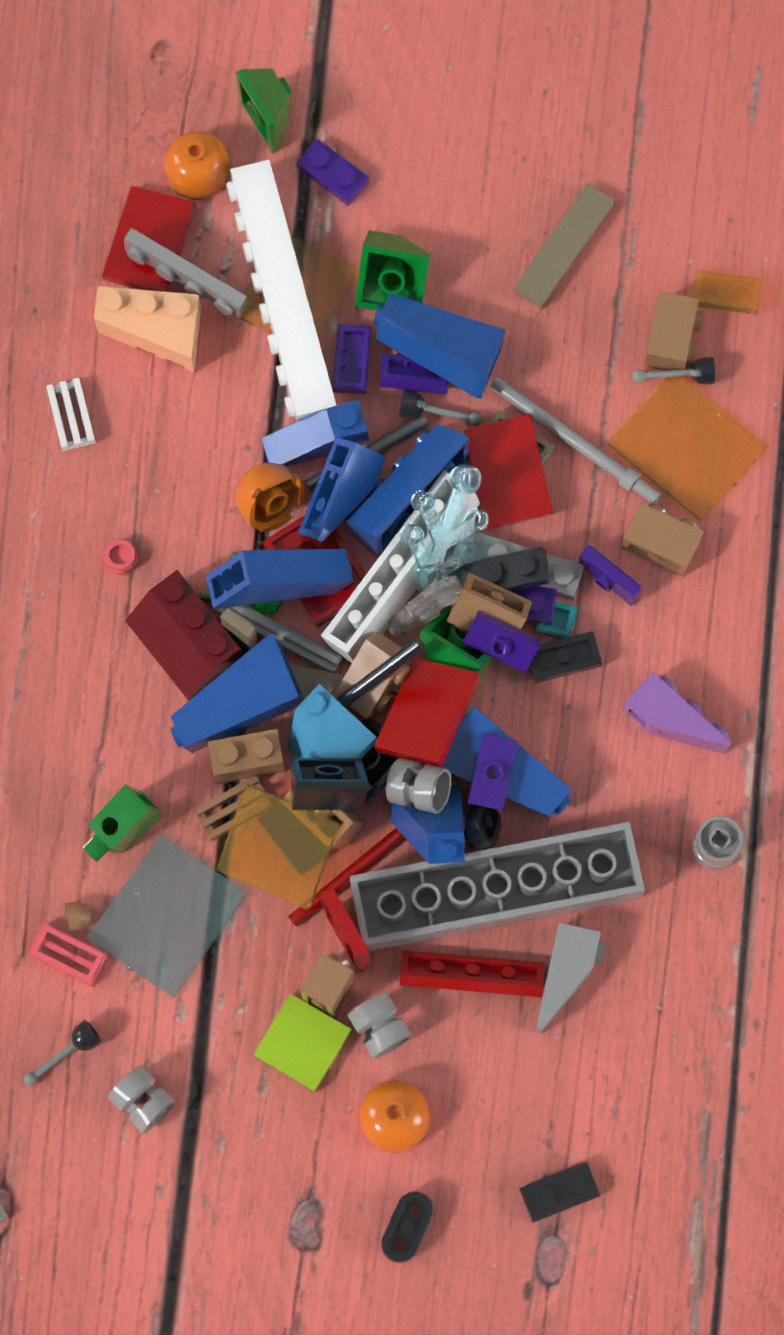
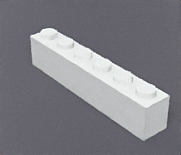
(388, 581)

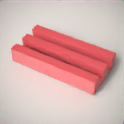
(94, 968)

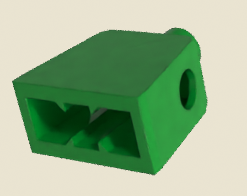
(134, 817)

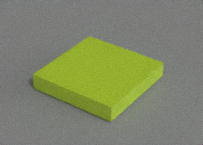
(302, 1042)

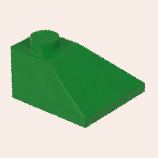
(266, 102)
(390, 266)
(445, 645)

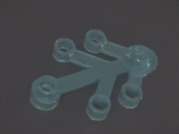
(444, 533)

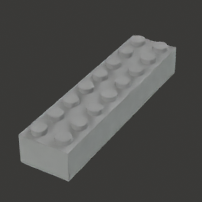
(497, 887)

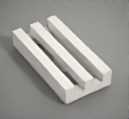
(64, 388)

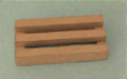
(220, 800)

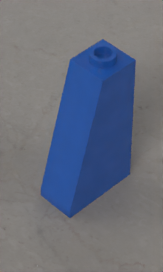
(441, 341)
(278, 576)
(241, 697)
(529, 779)

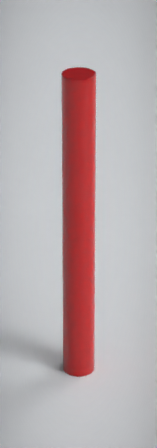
(342, 879)

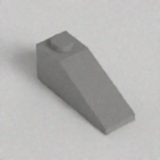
(570, 965)

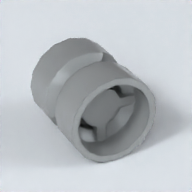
(418, 785)
(717, 843)
(379, 1025)
(132, 1091)

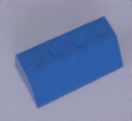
(390, 500)

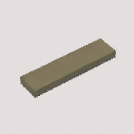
(564, 246)

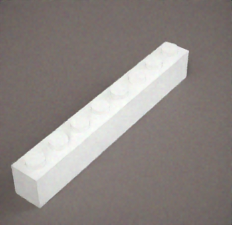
(282, 290)

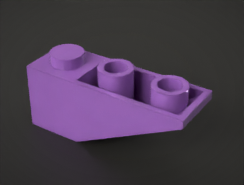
(668, 715)

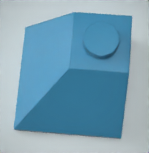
(327, 729)

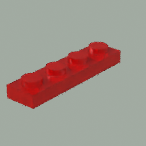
(472, 973)

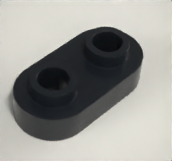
(482, 827)
(407, 1227)

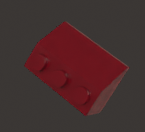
(183, 635)

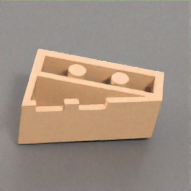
(152, 321)

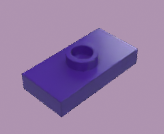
(352, 359)
(404, 373)
(609, 576)
(501, 641)
(492, 772)

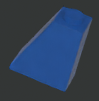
(435, 836)

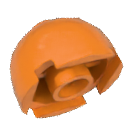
(197, 165)
(268, 495)
(394, 1116)

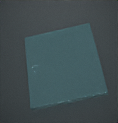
(167, 916)

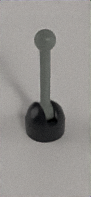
(701, 371)
(414, 405)
(83, 1038)

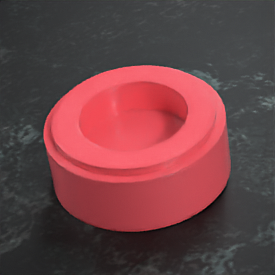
(120, 556)

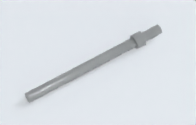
(627, 478)

